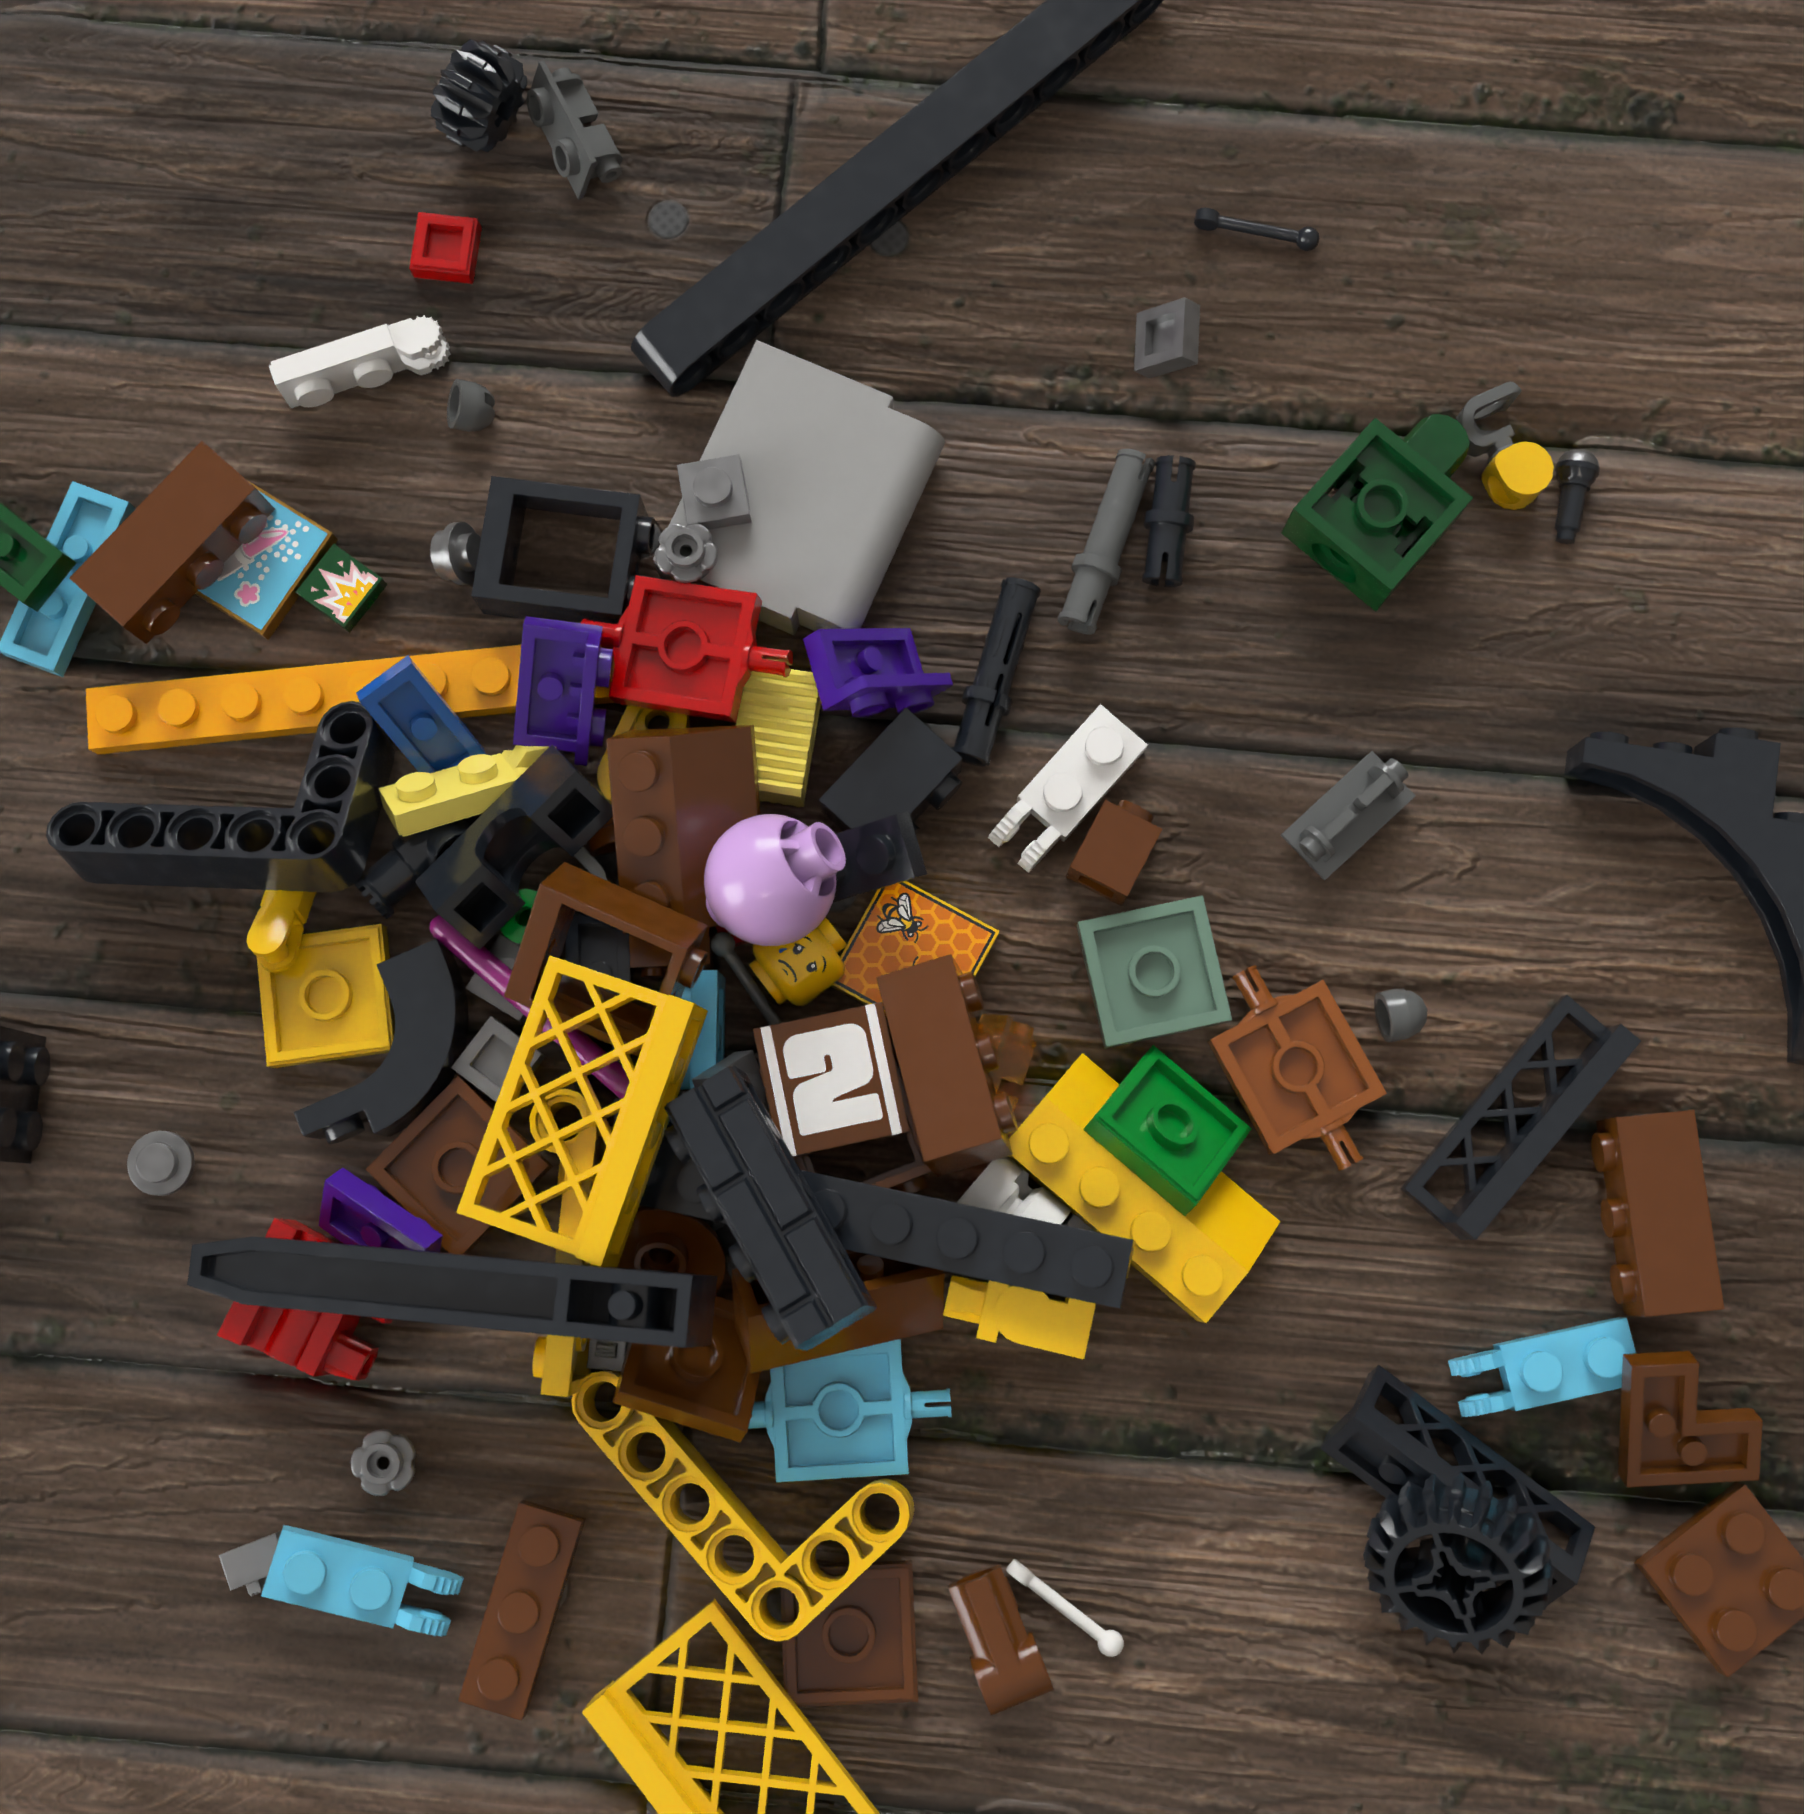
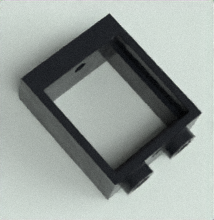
(501, 542)

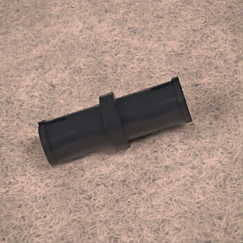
(1169, 521)

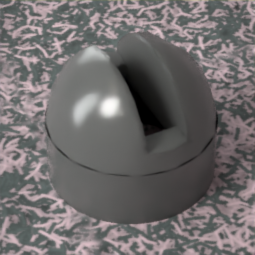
(469, 406)
(1399, 1014)

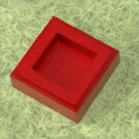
(445, 247)

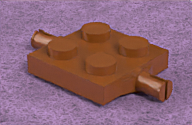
(1297, 1067)

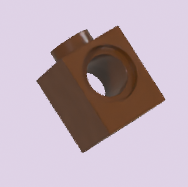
(1114, 850)

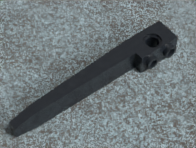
(460, 1289)

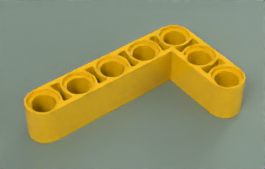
(729, 1517)

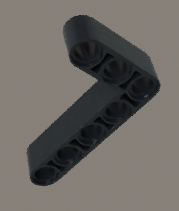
(300, 848)

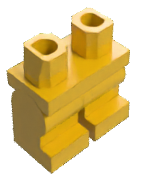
(1021, 1315)

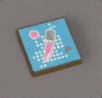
(265, 573)

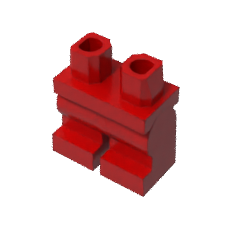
(301, 1338)

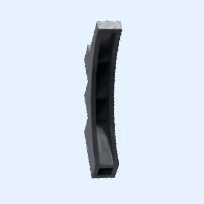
(1728, 803)

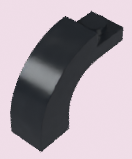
(427, 1041)

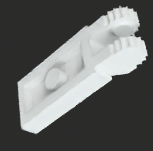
(360, 360)
(1072, 783)

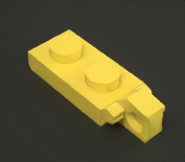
(455, 793)

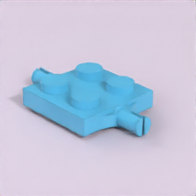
(843, 1415)

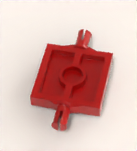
(688, 648)

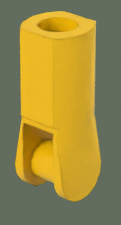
(279, 928)

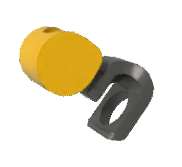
(1514, 470)

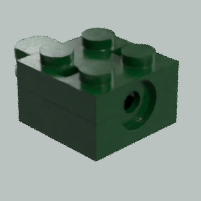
(1385, 503)

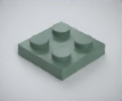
(1153, 972)

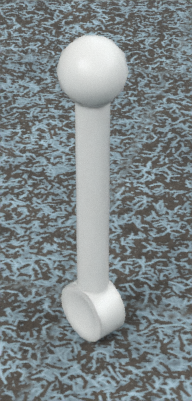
(1109, 1641)

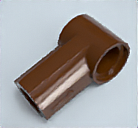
(1003, 1652)

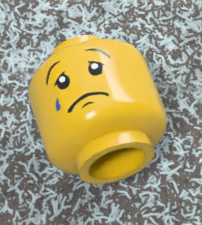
(801, 968)

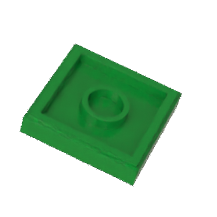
(1168, 1130)

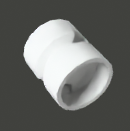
(1006, 1190)

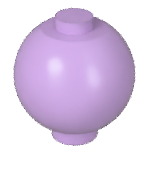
(772, 878)

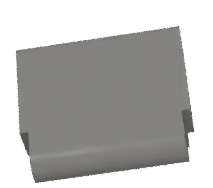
(825, 488)

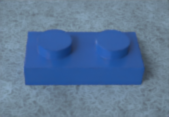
(418, 718)

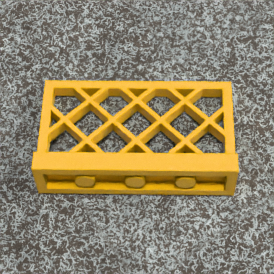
(637, 1130)
(654, 1760)

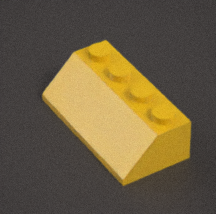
(1187, 1257)

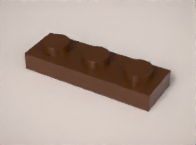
(522, 1610)

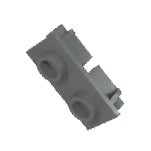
(560, 107)
(1349, 814)

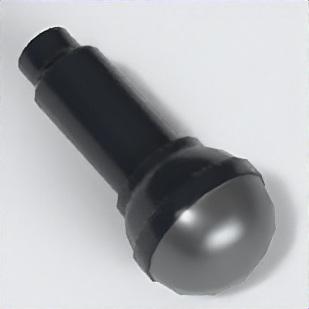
(1575, 473)

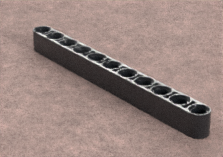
(879, 186)

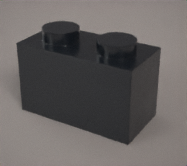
(894, 775)

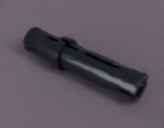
(988, 695)

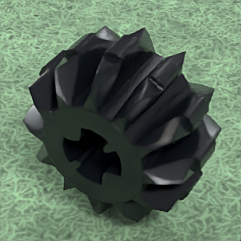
(478, 95)

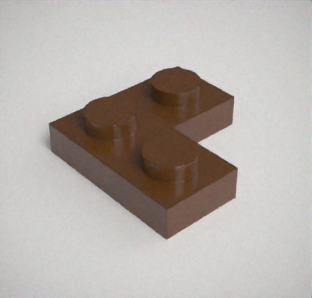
(1672, 1441)

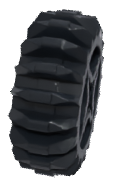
(1470, 1550)

